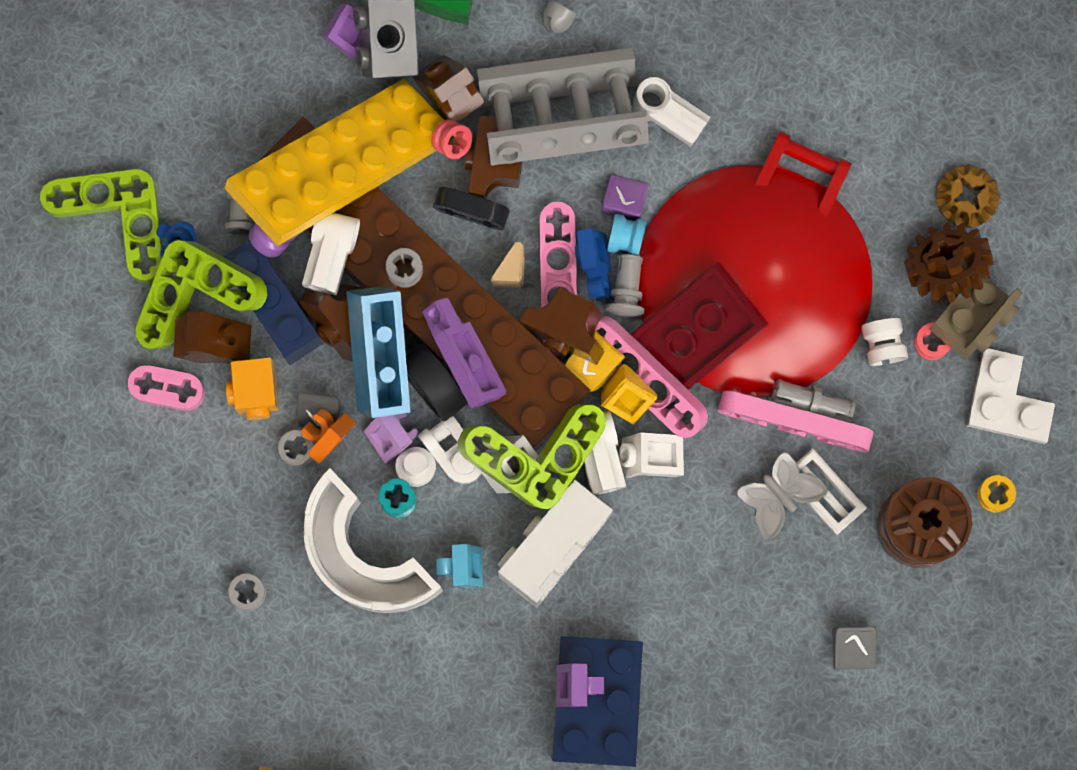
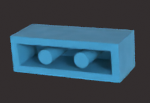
(378, 351)

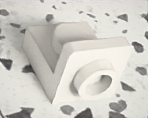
(652, 455)

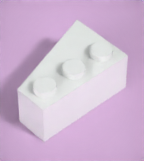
(553, 543)

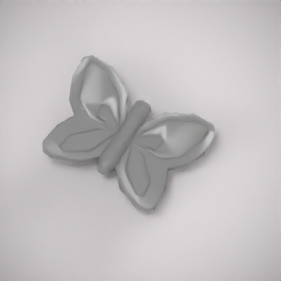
(778, 491)

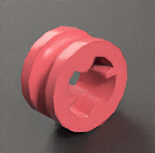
(462, 140)
(922, 349)

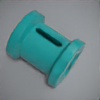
(404, 508)

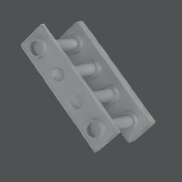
(558, 78)

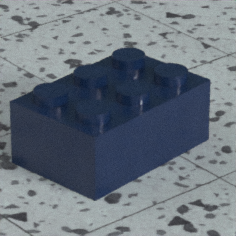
(609, 724)

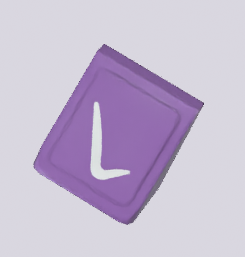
(625, 198)

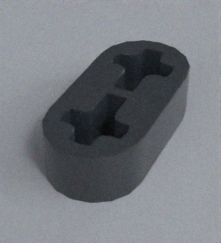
(471, 208)

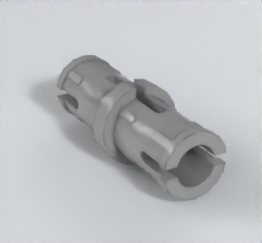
(813, 401)

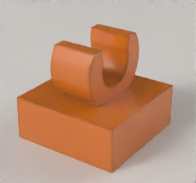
(329, 435)

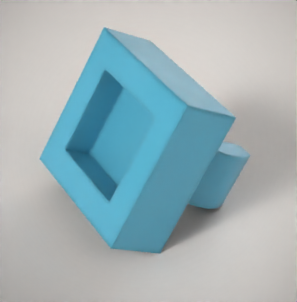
(464, 566)

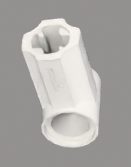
(673, 114)
(332, 242)
(603, 462)

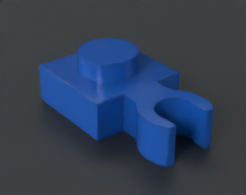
(595, 260)

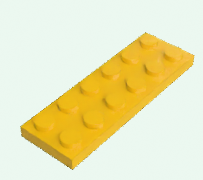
(336, 162)

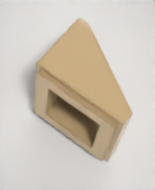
(511, 270)

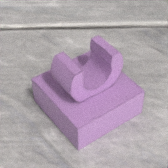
(389, 436)

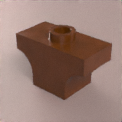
(449, 88)
(484, 176)
(331, 317)
(566, 325)
(211, 338)

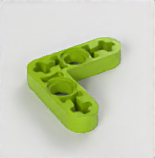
(130, 208)
(194, 276)
(534, 471)

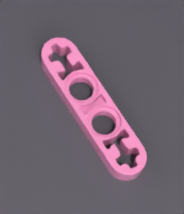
(550, 277)
(651, 369)
(795, 421)

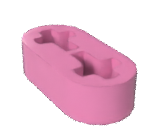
(167, 379)

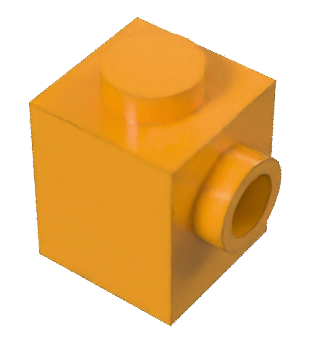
(253, 388)

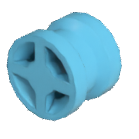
(626, 235)

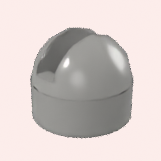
(557, 17)

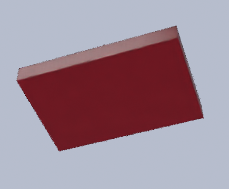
(701, 326)

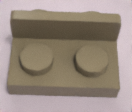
(971, 321)

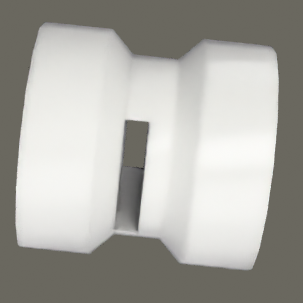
(880, 337)

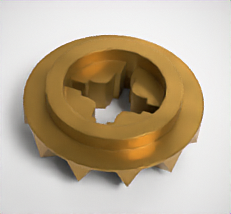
(964, 212)

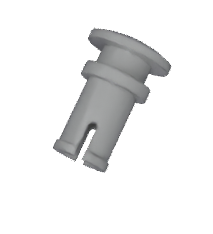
(627, 287)

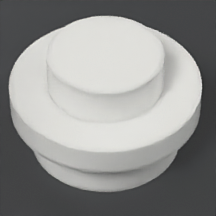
(415, 466)

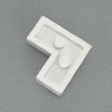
(998, 407)

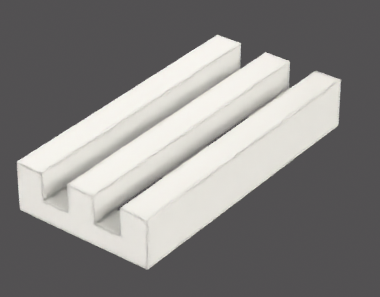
(823, 514)

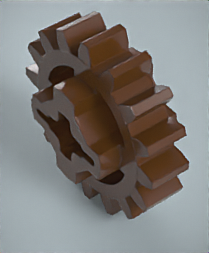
(949, 262)

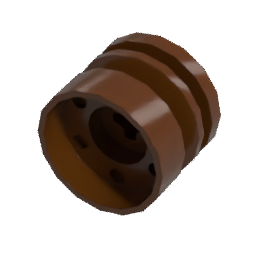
(901, 528)

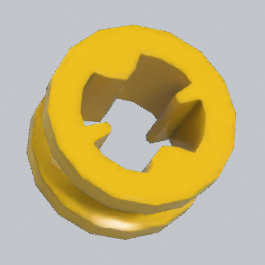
(1009, 495)

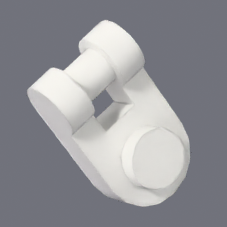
(451, 461)

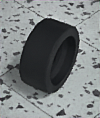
(434, 383)

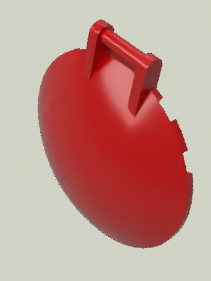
(784, 248)

